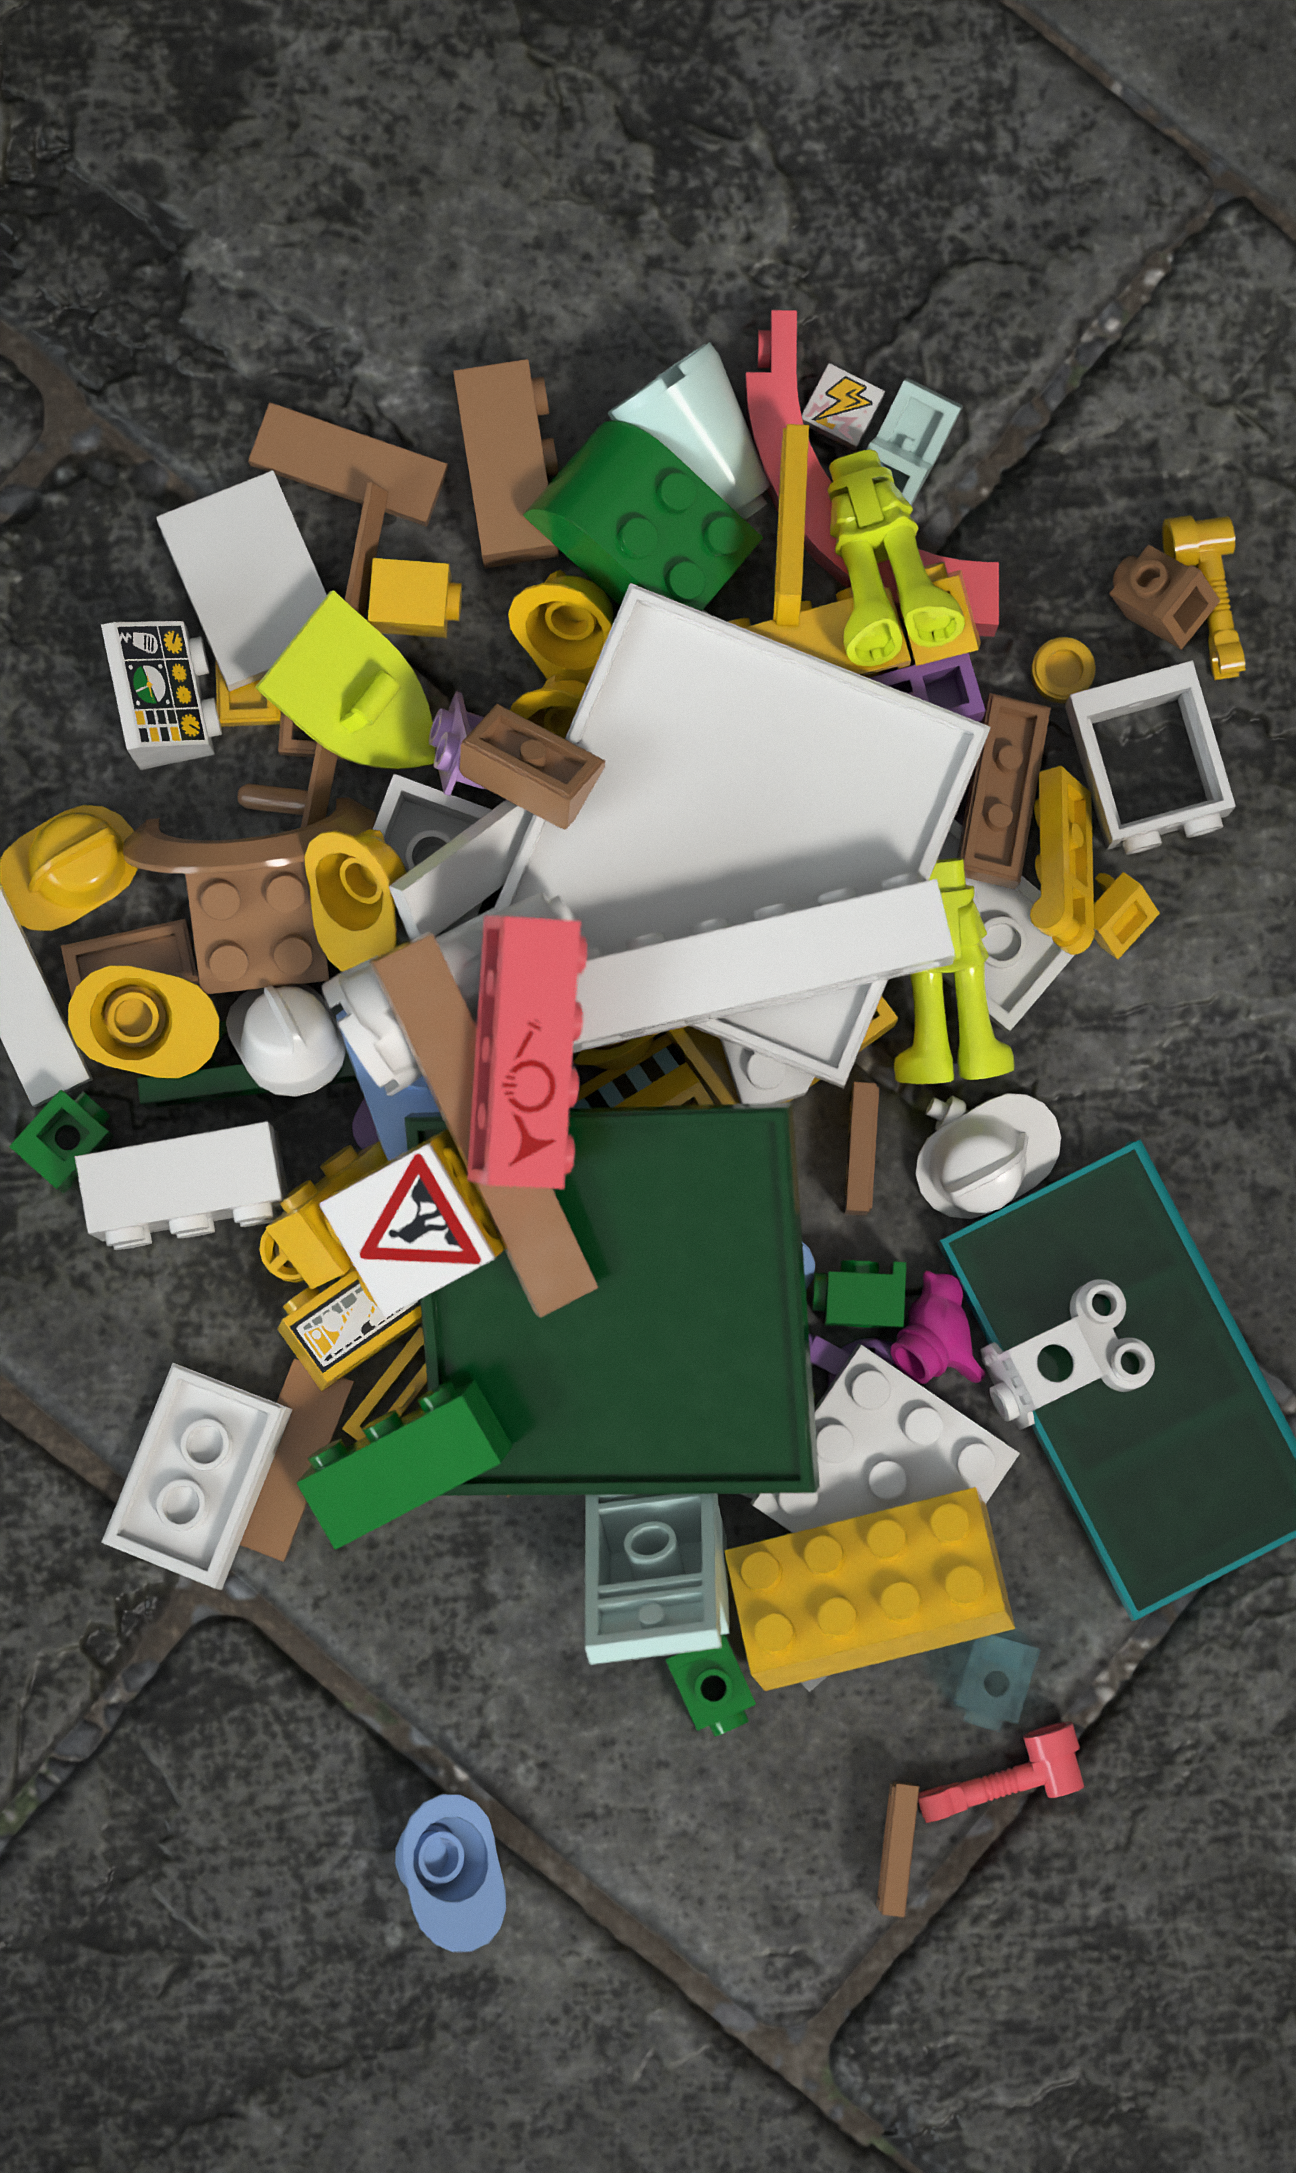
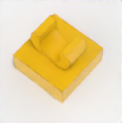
(1121, 913)

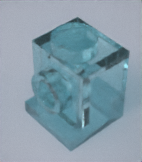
(990, 1655)

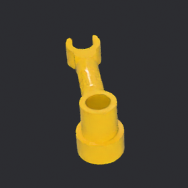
(1201, 545)

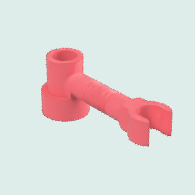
(1050, 1764)

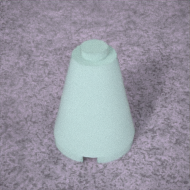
(702, 424)

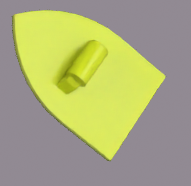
(352, 690)

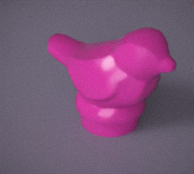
(936, 1333)

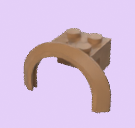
(248, 899)

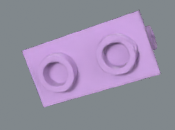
(446, 734)

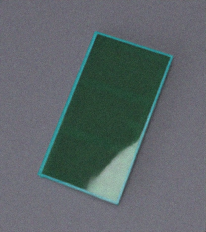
(1196, 1459)

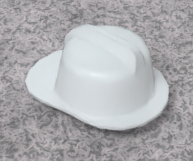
(286, 1038)
(988, 1156)

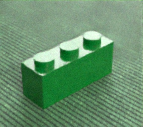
(403, 1462)

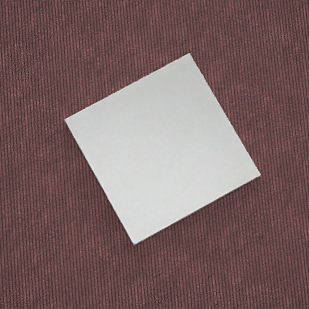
(742, 788)

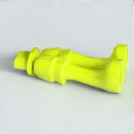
(876, 526)
(979, 1051)

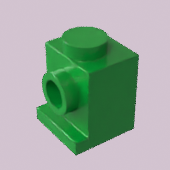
(39, 1140)
(861, 1295)
(692, 1668)

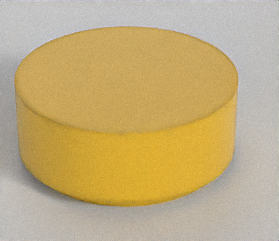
(1062, 669)

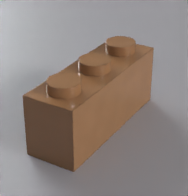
(506, 458)

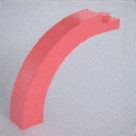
(773, 404)

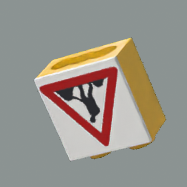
(412, 1224)

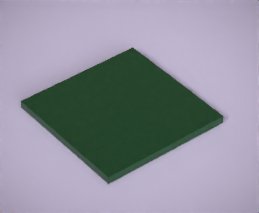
(689, 1349)

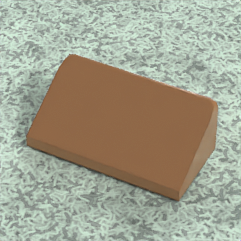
(529, 766)

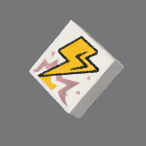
(842, 407)

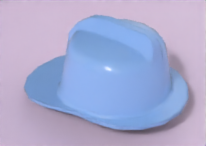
(452, 1873)

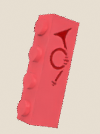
(526, 1052)

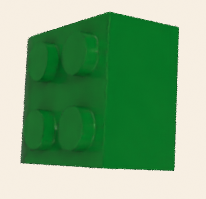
(642, 519)

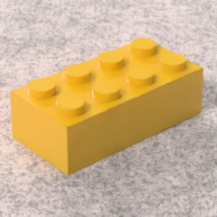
(869, 1589)

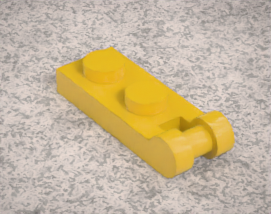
(1064, 861)

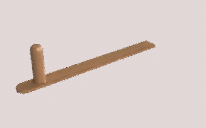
(315, 800)

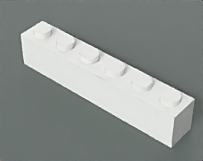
(764, 961)

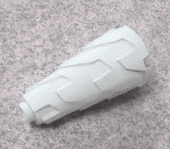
(370, 1020)

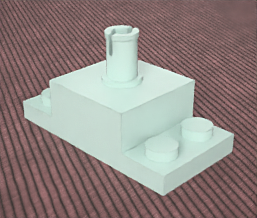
(654, 1575)

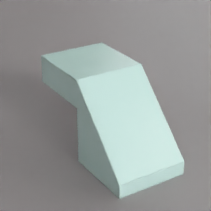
(914, 435)

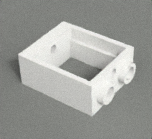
(1133, 695)

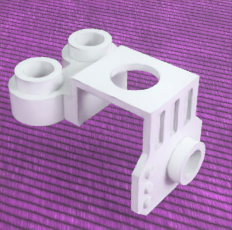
(1094, 1352)

